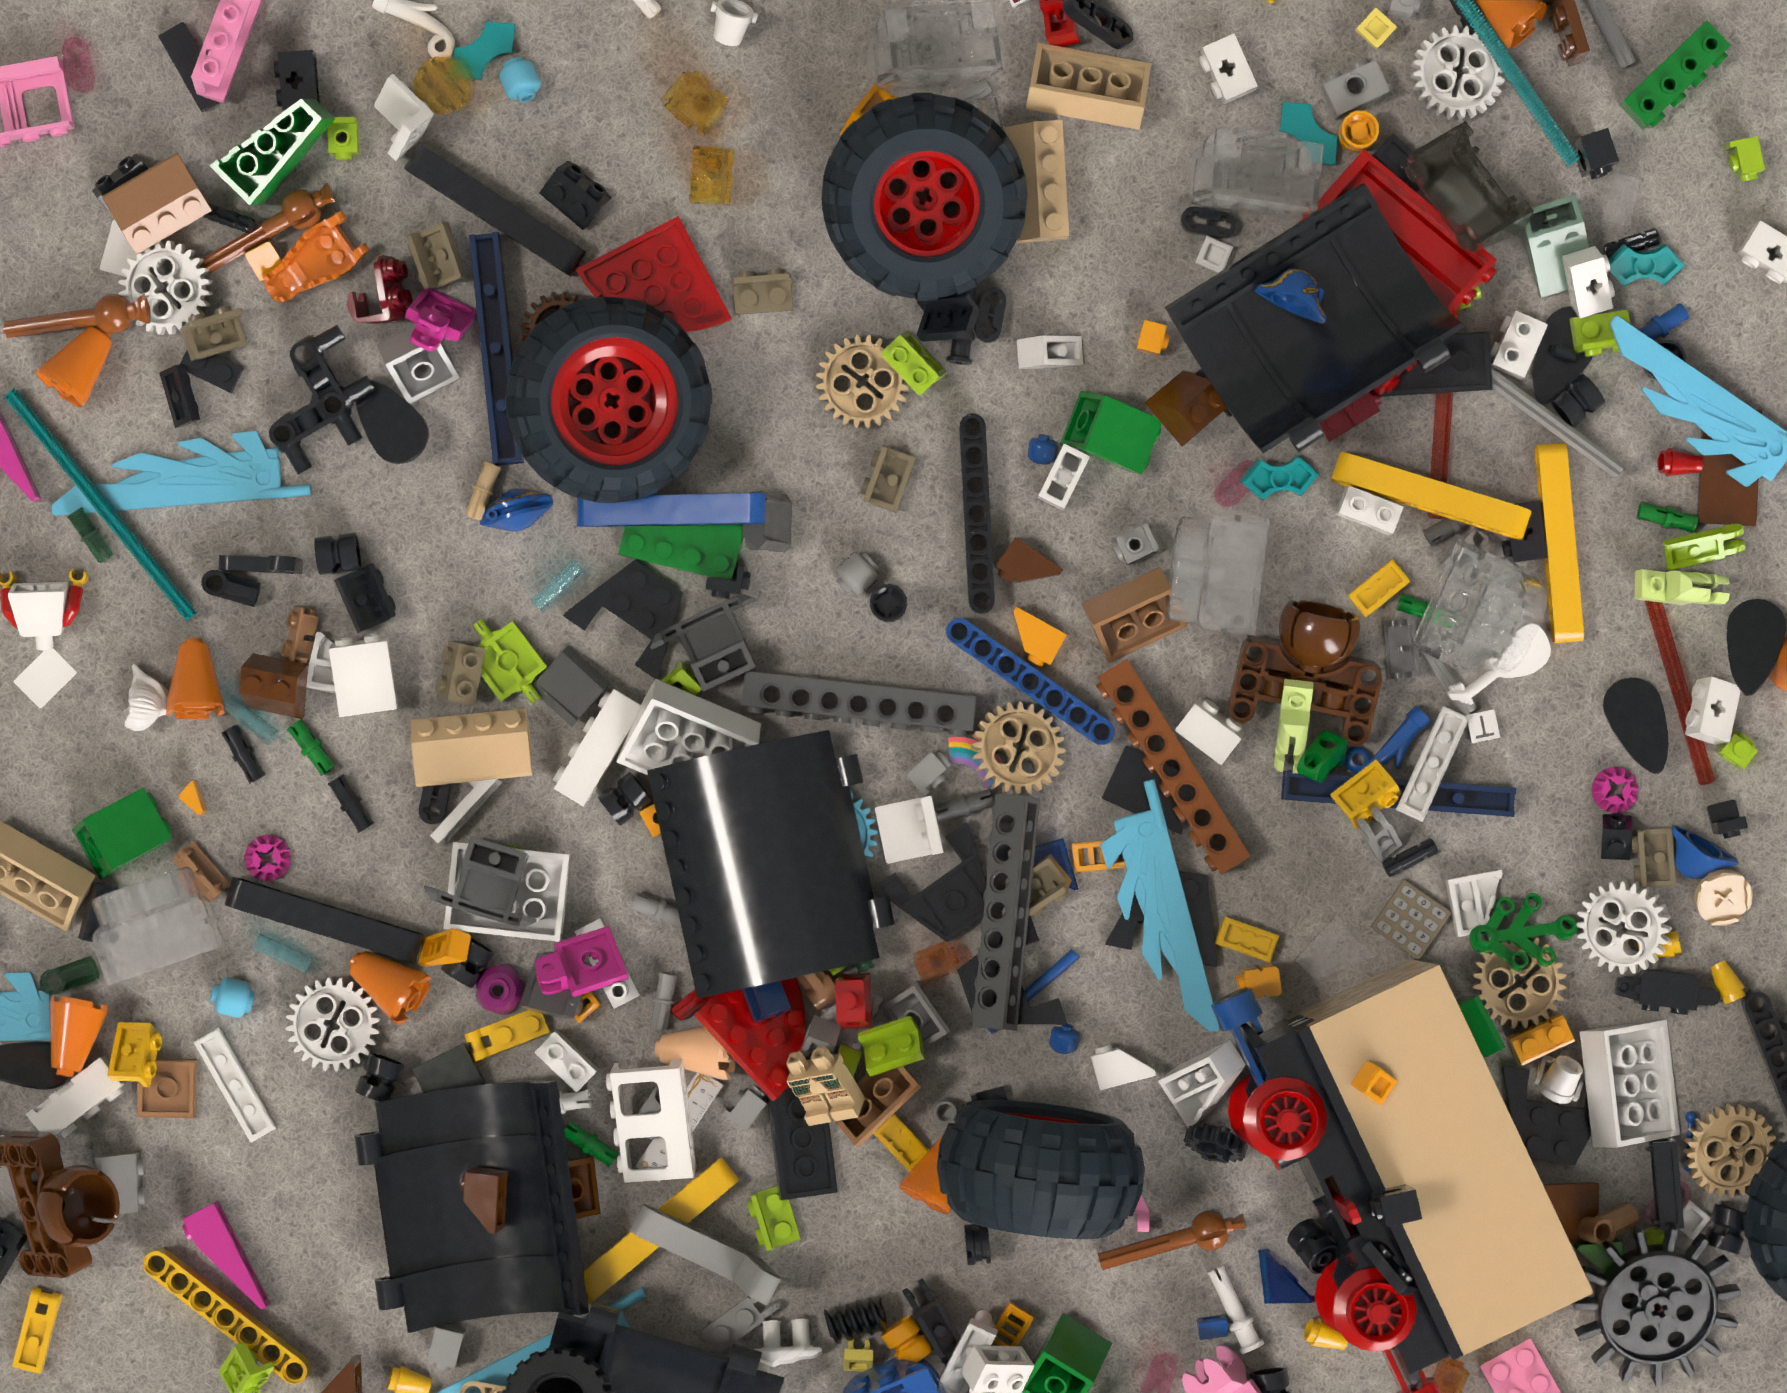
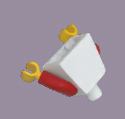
(41, 607)

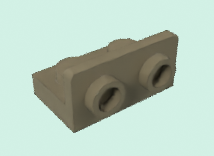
(762, 292)

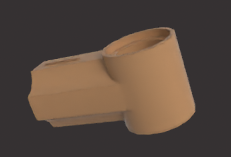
(819, 989)
(1609, 1224)

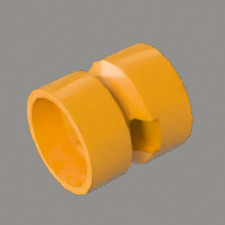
(1358, 131)
(907, 1342)

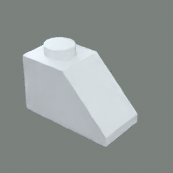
(1049, 352)
(1117, 1067)

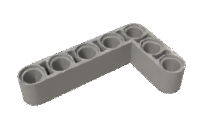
(741, 1267)

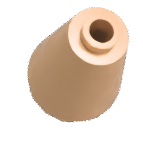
(699, 1052)

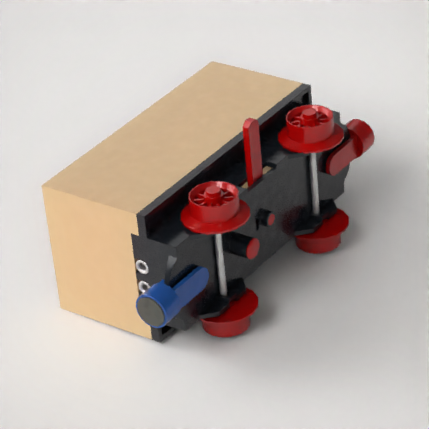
(1487, 1235)

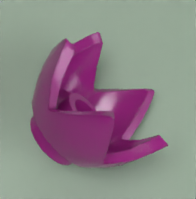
(513, 989)

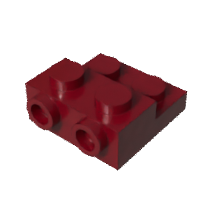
(1351, 415)

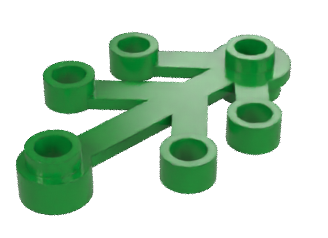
(1519, 934)

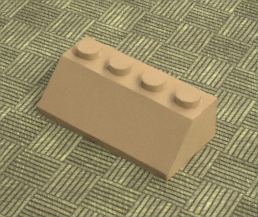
(1088, 86)
(1043, 161)
(471, 747)
(41, 878)

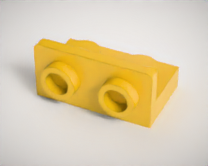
(1364, 791)
(134, 1053)

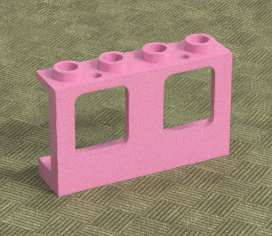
(226, 45)
(26, 76)

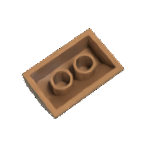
(156, 203)
(1132, 615)
(883, 1097)

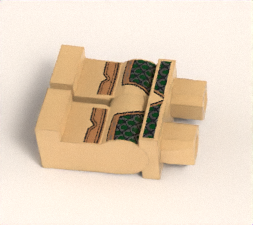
(824, 1086)

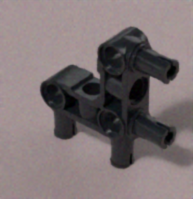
(322, 385)

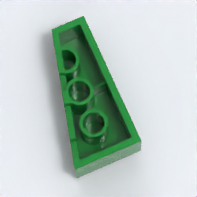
(271, 153)
(692, 548)

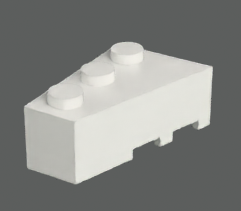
(1202, 1082)
(76, 1100)

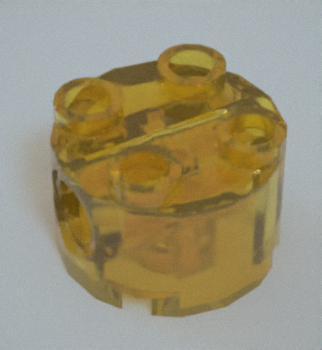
(445, 84)
(681, 102)
(711, 175)

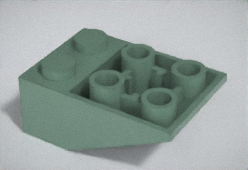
(1551, 233)

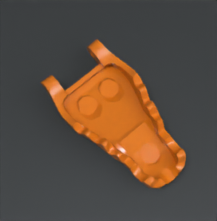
(318, 257)

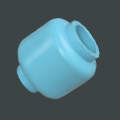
(519, 79)
(232, 997)

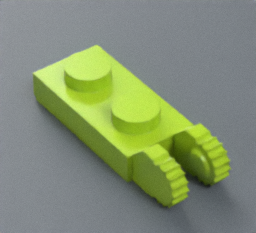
(1703, 546)

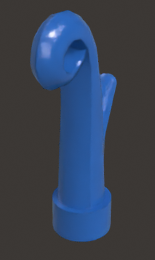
(1395, 745)

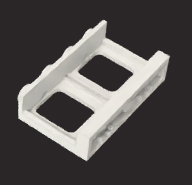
(671, 1122)

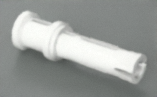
(1240, 1322)

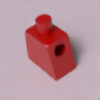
(854, 1001)

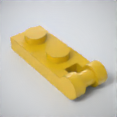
(507, 1033)
(36, 1331)

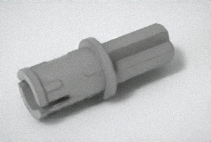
(663, 1001)

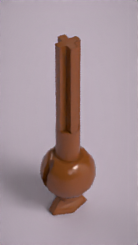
(299, 210)
(111, 313)
(1207, 1230)

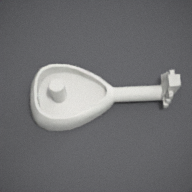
(1534, 660)

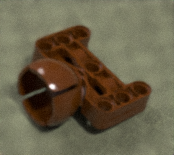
(1312, 649)
(57, 1204)

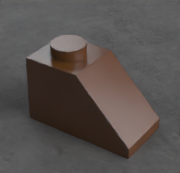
(1025, 564)
(486, 1196)

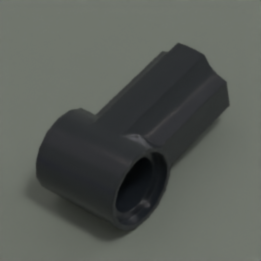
(234, 588)

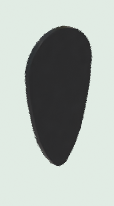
(1555, 358)
(392, 425)
(1754, 642)
(1638, 721)
(29, 1066)

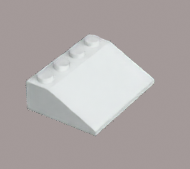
(682, 727)
(539, 896)
(1629, 1083)

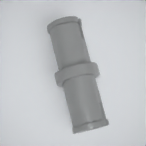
(656, 909)

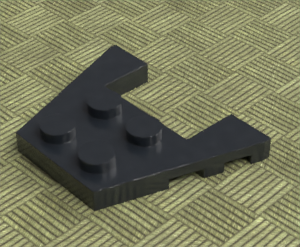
(640, 601)
(953, 899)
(1199, 906)
(1043, 1014)
(1546, 1129)

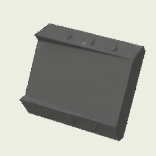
(776, 532)
(570, 686)
(557, 1005)

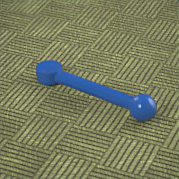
(1690, 1118)

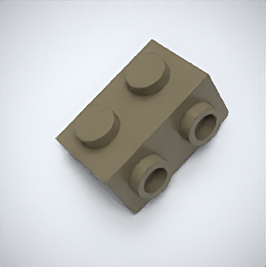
(436, 256)
(214, 333)
(888, 478)
(460, 673)
(1655, 857)
(1048, 885)

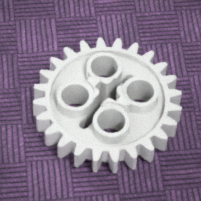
(1432, 66)
(184, 271)
(1629, 902)
(356, 1035)

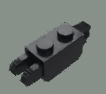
(1666, 989)
(934, 1322)

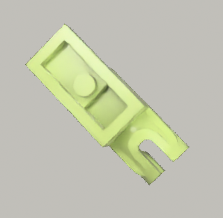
(1679, 587)
(1293, 721)

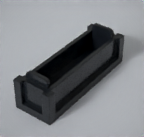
(1666, 1183)

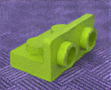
(1594, 332)
(913, 362)
(891, 1045)
(774, 1218)
(241, 1371)

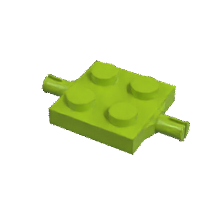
(509, 661)

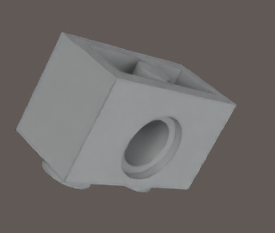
(1372, 88)

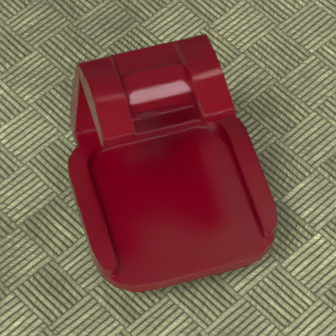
(392, 296)

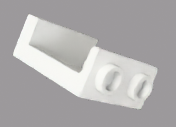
(363, 675)

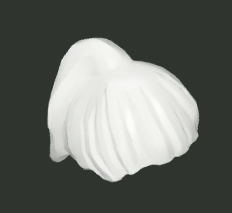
(146, 701)

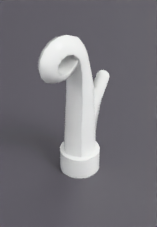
(416, 14)

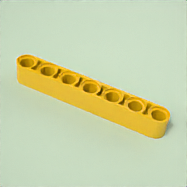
(1431, 495)
(1559, 529)
(632, 1249)
(212, 1313)

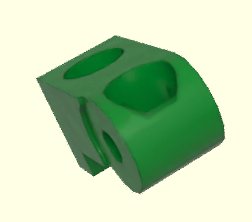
(1319, 759)

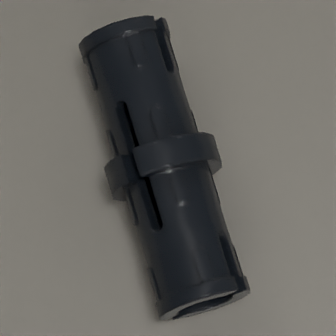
(243, 754)
(350, 803)

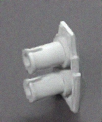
(774, 1354)

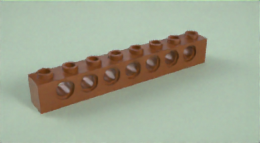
(1234, 850)

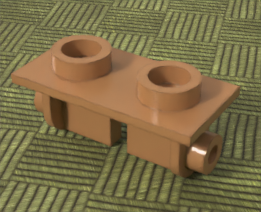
(299, 625)
(208, 877)

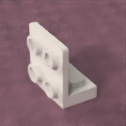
(405, 113)
(908, 829)

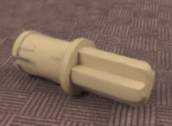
(482, 490)

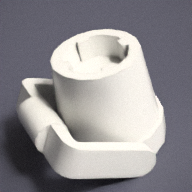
(732, 21)
(1561, 1081)

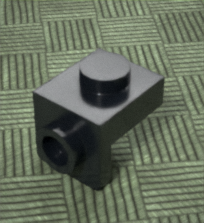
(1726, 819)
(1616, 836)

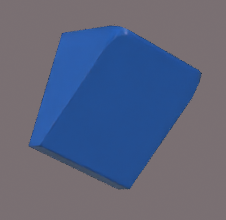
(1212, 1327)

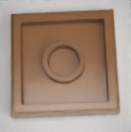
(171, 1090)

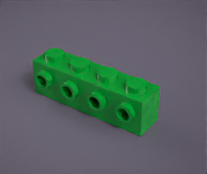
(1674, 75)

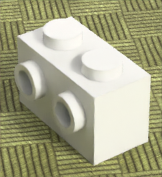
(1517, 345)
(1210, 730)
(997, 1369)

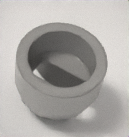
(947, 1114)

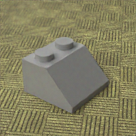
(414, 368)
(126, 1173)

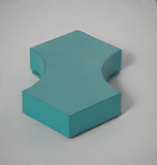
(494, 41)
(1299, 123)
(1656, 264)
(1266, 479)

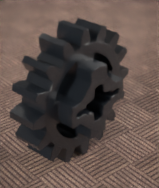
(1215, 1143)

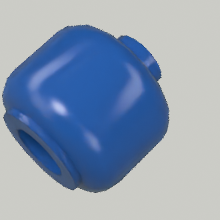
(1042, 450)
(1064, 1039)

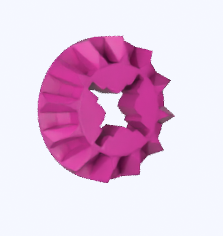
(1601, 787)
(281, 855)

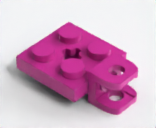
(438, 318)
(569, 968)

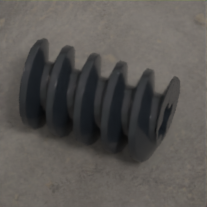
(856, 1320)

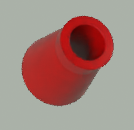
(1675, 462)

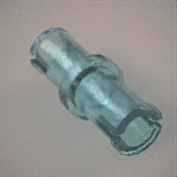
(557, 585)
(250, 720)
(282, 953)

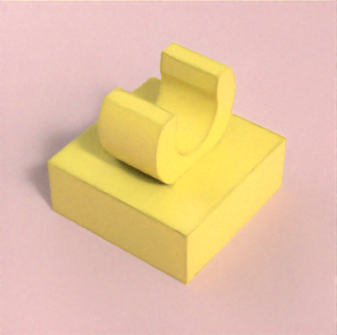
(1376, 28)
(858, 1358)

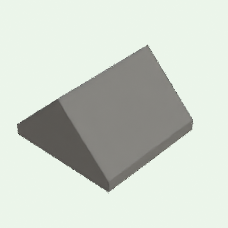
(916, 1003)

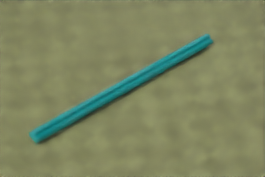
(1532, 104)
(100, 504)

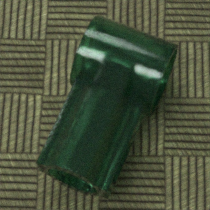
(72, 975)

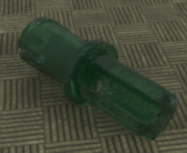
(90, 535)

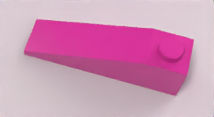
(13, 463)
(217, 1240)

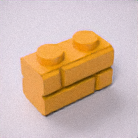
(1262, 980)
(1540, 1039)

